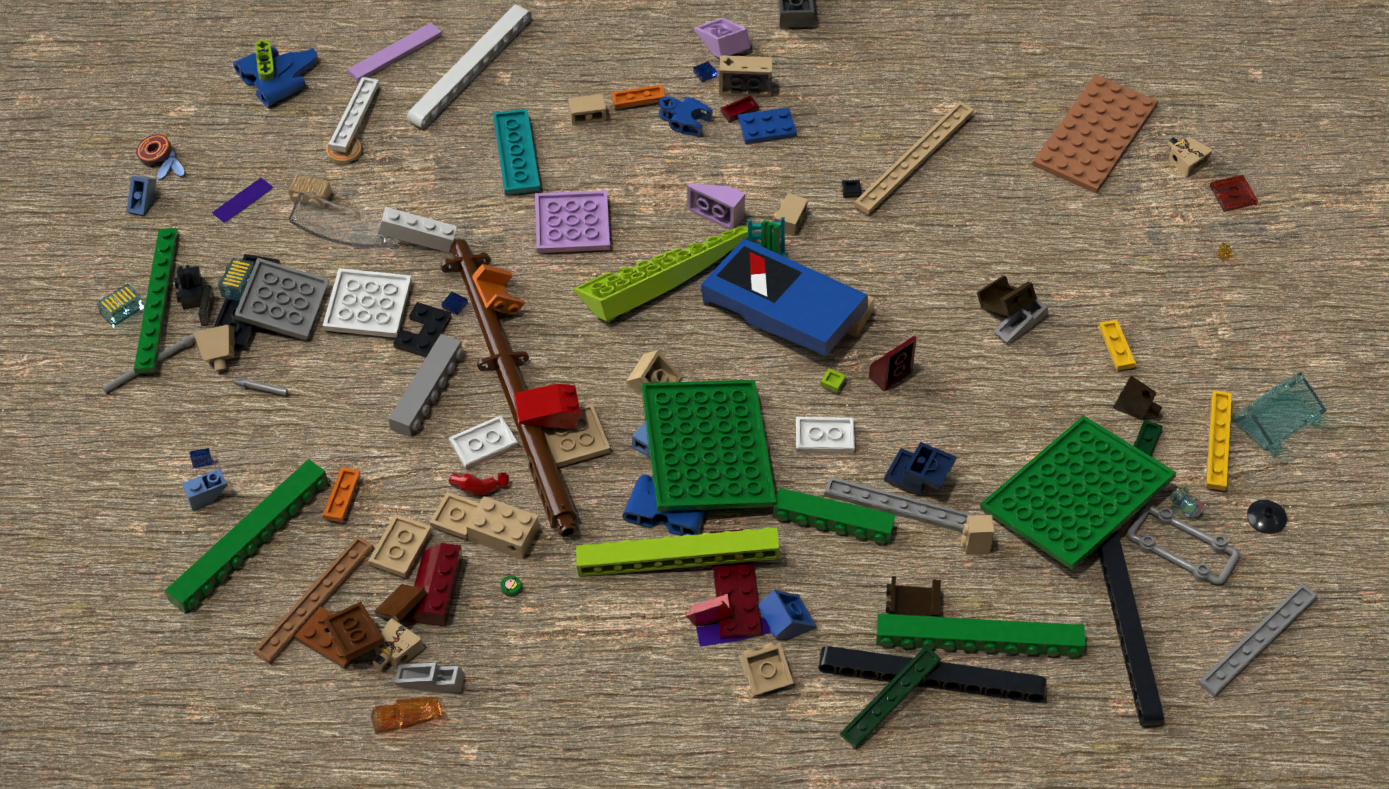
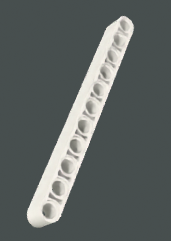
(468, 67)

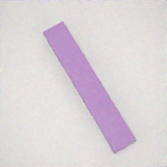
(394, 52)

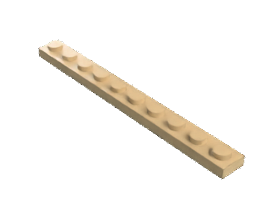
(913, 158)

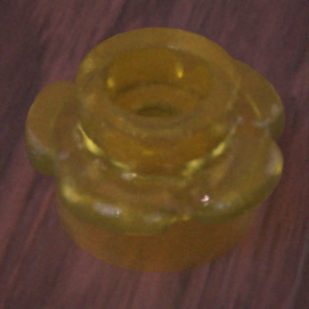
(1224, 250)

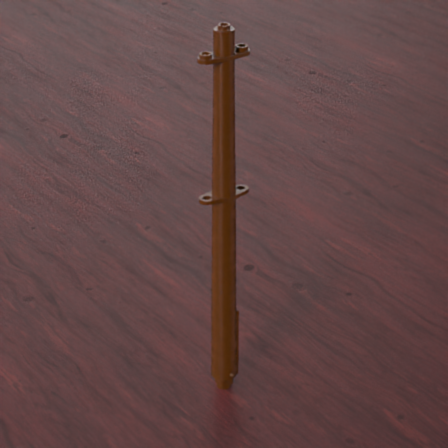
(505, 362)

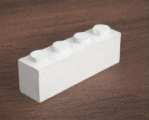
(417, 229)

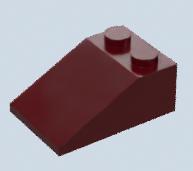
(893, 365)

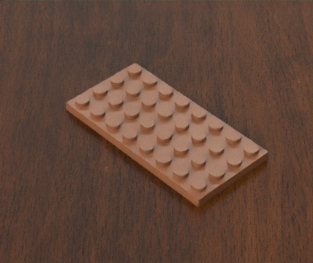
(1095, 133)

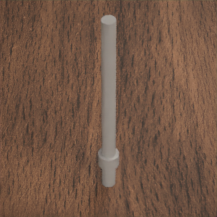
(185, 341)

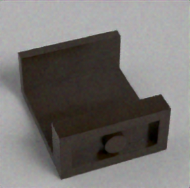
(913, 600)

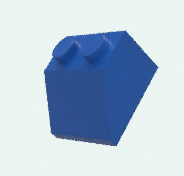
(786, 614)

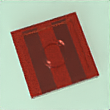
(1233, 193)

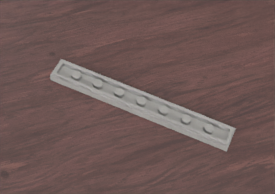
(896, 504)
(1257, 640)

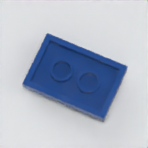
(767, 125)

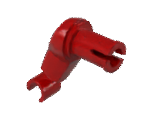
(474, 485)

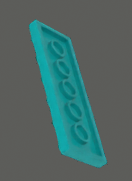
(516, 151)

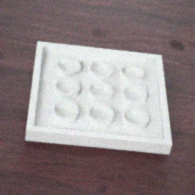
(367, 303)

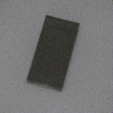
(206, 305)

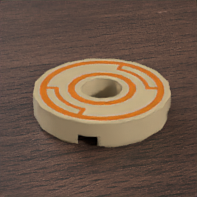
(344, 158)

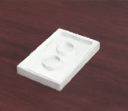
(825, 435)
(483, 442)

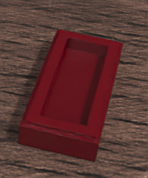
(742, 106)

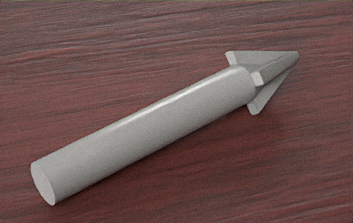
(243, 382)

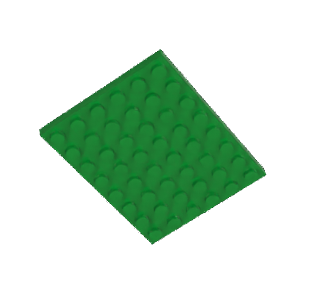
(707, 445)
(1078, 491)

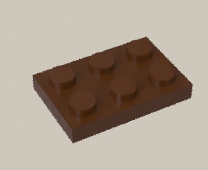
(354, 631)

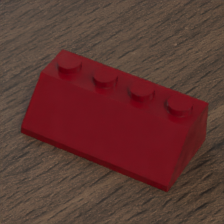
(438, 577)

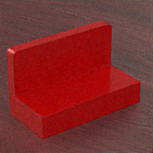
(710, 610)

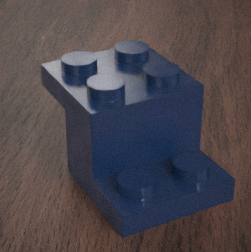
(920, 468)

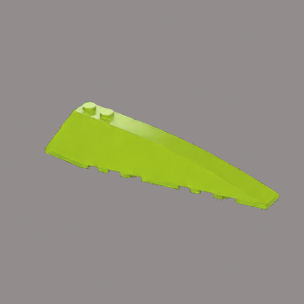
(630, 287)

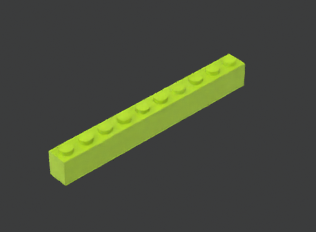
(677, 552)

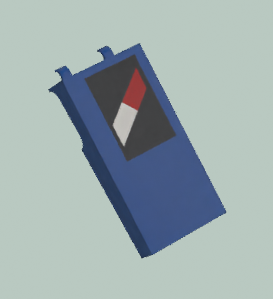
(784, 297)

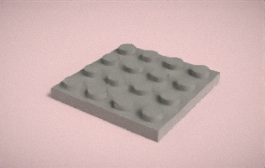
(281, 299)

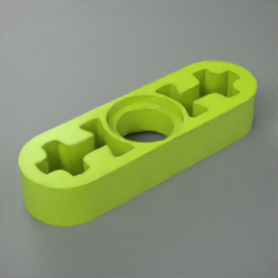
(264, 65)

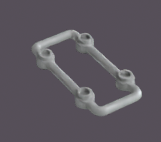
(1201, 571)

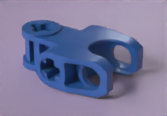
(683, 114)

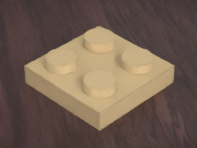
(454, 515)

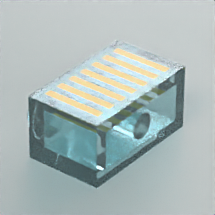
(235, 278)
(120, 305)

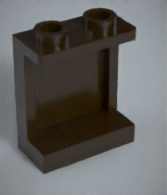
(1006, 299)

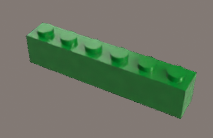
(834, 516)

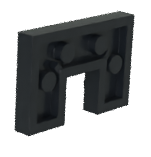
(434, 323)

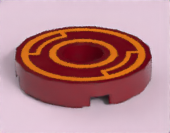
(148, 144)

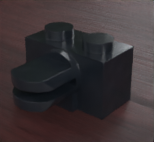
(190, 287)

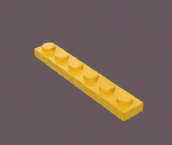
(1218, 440)

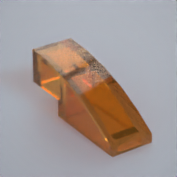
(405, 714)

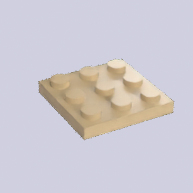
(579, 443)

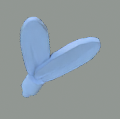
(170, 162)

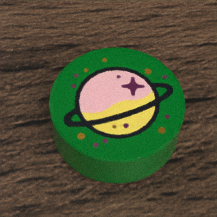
(511, 586)

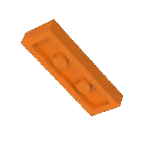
(637, 96)
(341, 495)

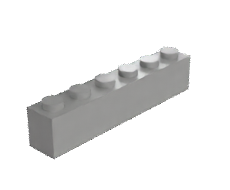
(426, 385)

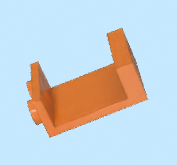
(491, 286)

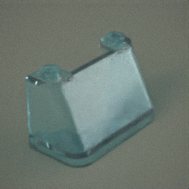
(1280, 412)

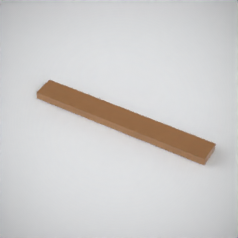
(315, 597)

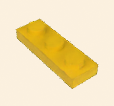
(1117, 345)

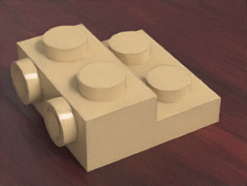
(766, 668)

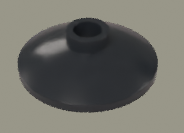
(1265, 522)

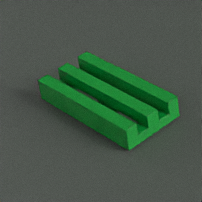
(767, 237)

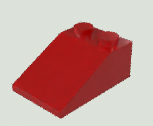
(548, 406)

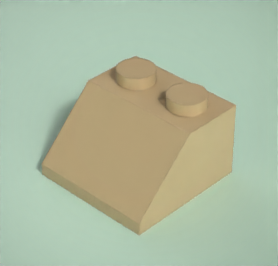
(652, 368)

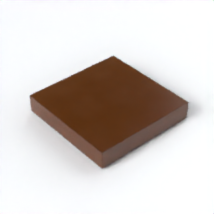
(400, 602)

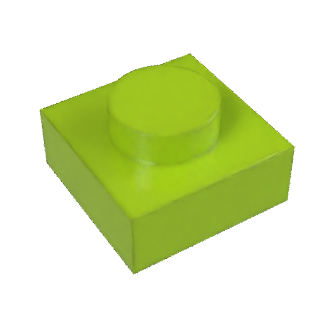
(833, 380)

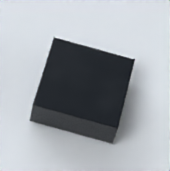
(851, 188)

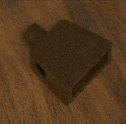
(1137, 399)

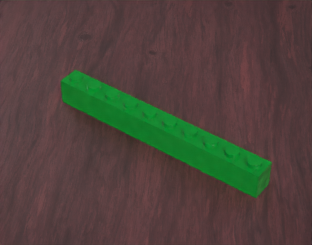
(246, 536)
(980, 635)

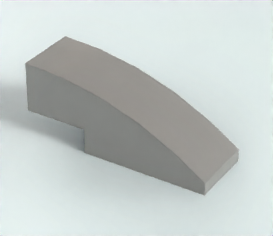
(1021, 321)
(430, 677)

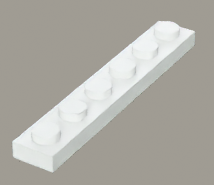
(353, 114)

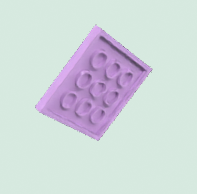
(572, 221)

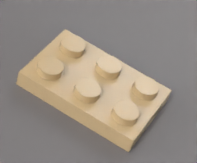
(400, 545)

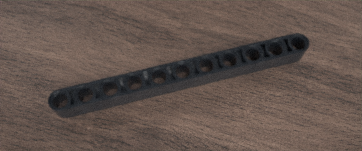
(1130, 632)
(943, 677)

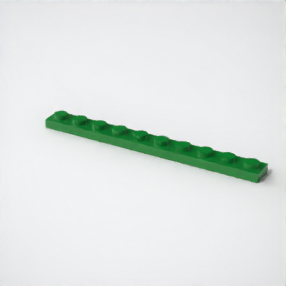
(156, 301)

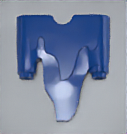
(286, 78)
(642, 511)

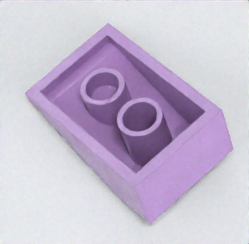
(724, 37)
(717, 203)

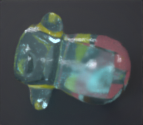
(1188, 503)

